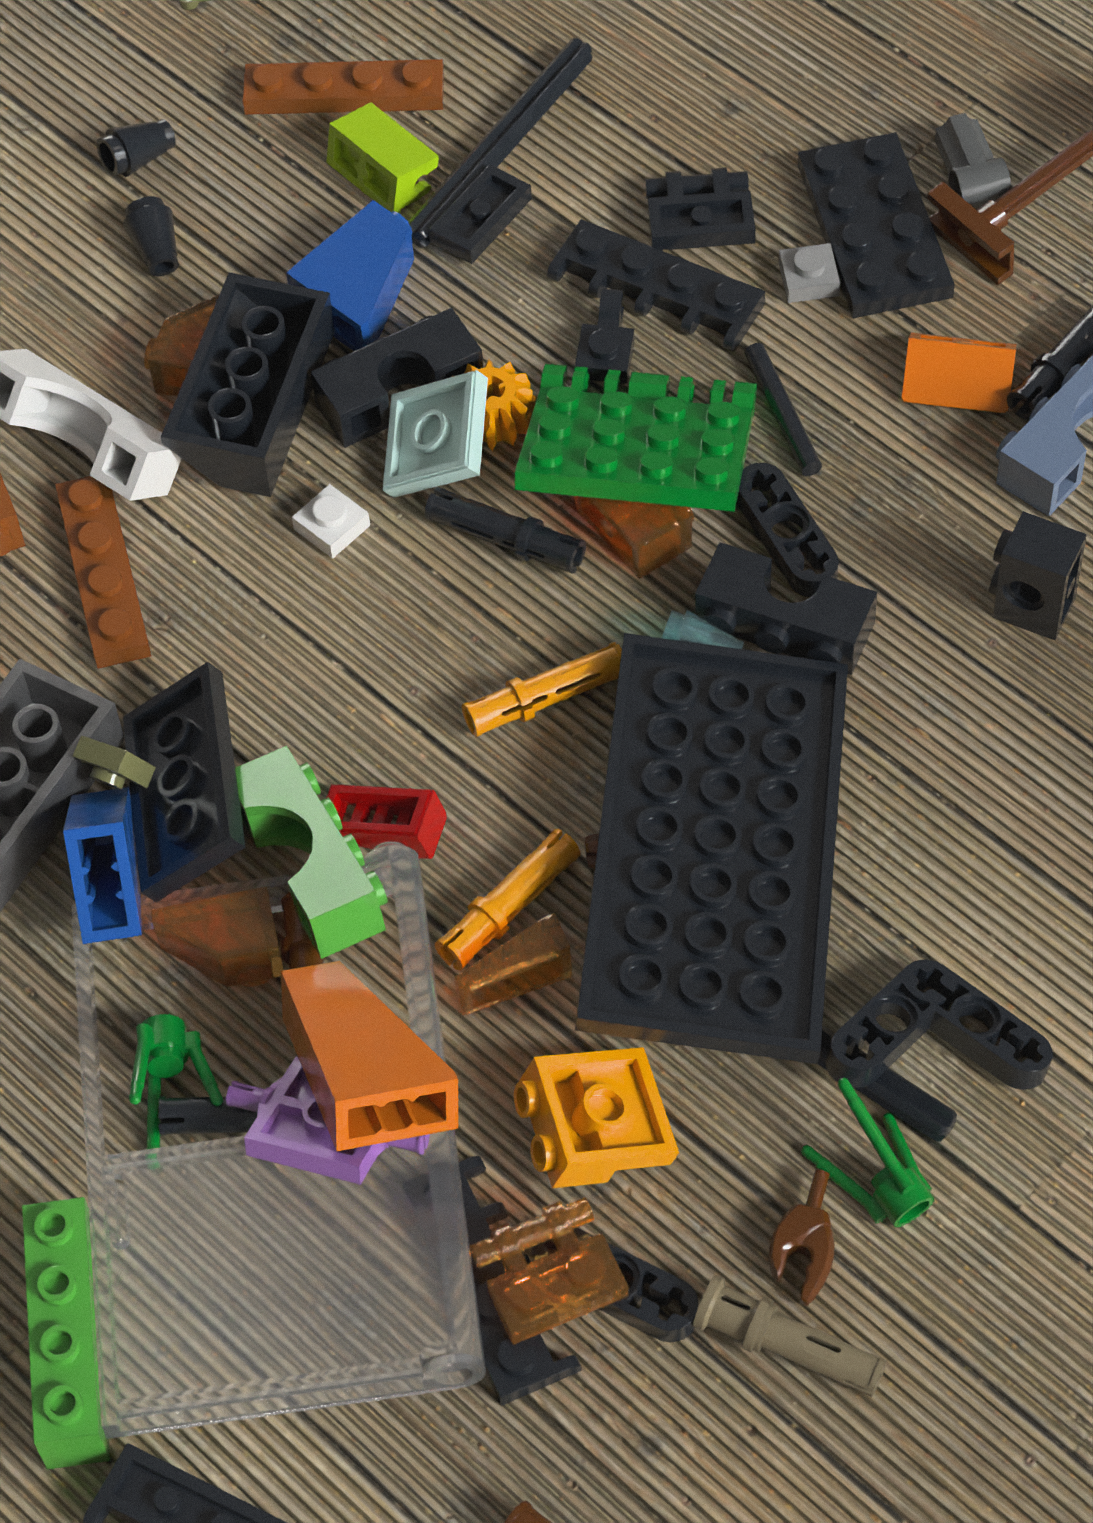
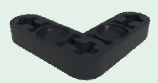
(926, 1012)

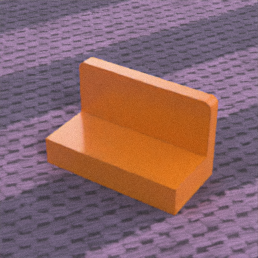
(958, 372)

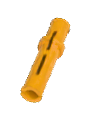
(525, 697)
(491, 914)

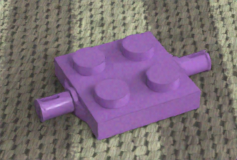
(294, 1132)

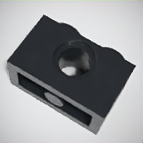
(1037, 574)

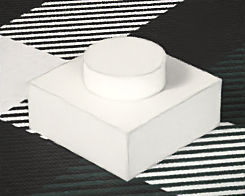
(331, 521)

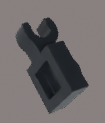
(608, 343)

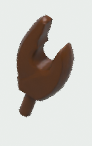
(806, 1232)

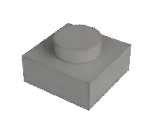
(809, 273)

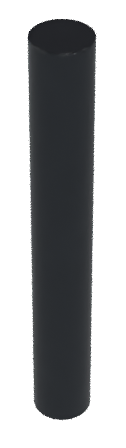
(783, 409)

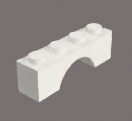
(122, 447)

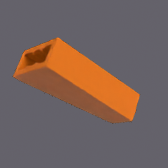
(363, 1061)

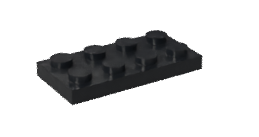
(875, 225)
(192, 804)

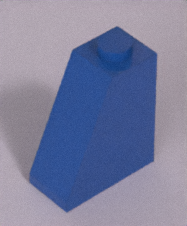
(361, 270)
(104, 865)

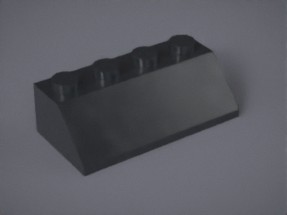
(250, 382)

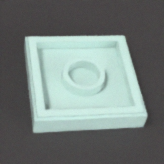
(435, 434)

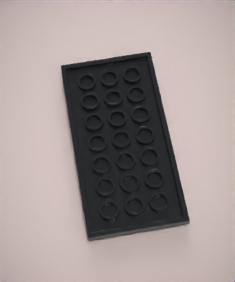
(716, 850)

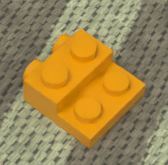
(594, 1115)

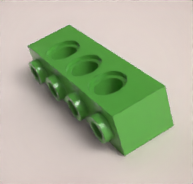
(62, 1334)

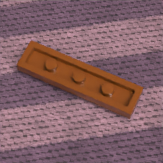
(343, 86)
(103, 572)

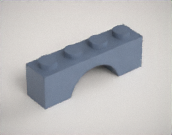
(1046, 456)

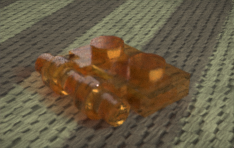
(557, 1286)

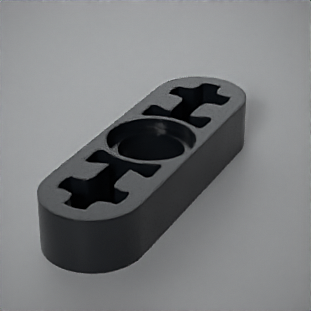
(786, 507)
(661, 1290)

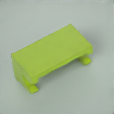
(380, 157)

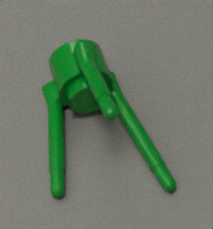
(162, 1052)
(899, 1188)

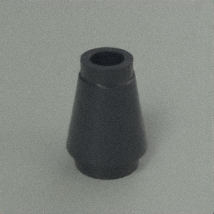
(133, 146)
(153, 234)

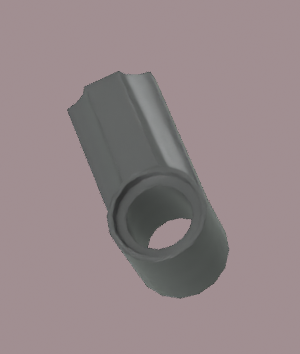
(969, 161)

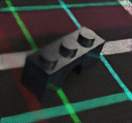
(355, 387)
(824, 627)

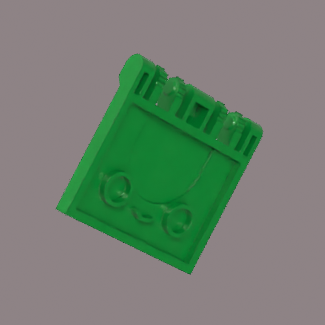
(636, 442)

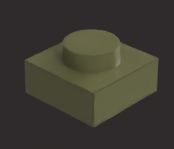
(112, 764)

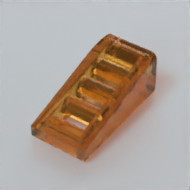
(517, 967)

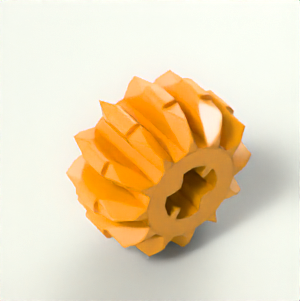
(507, 403)

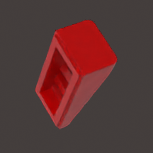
(418, 811)

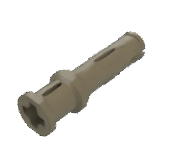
(761, 1325)

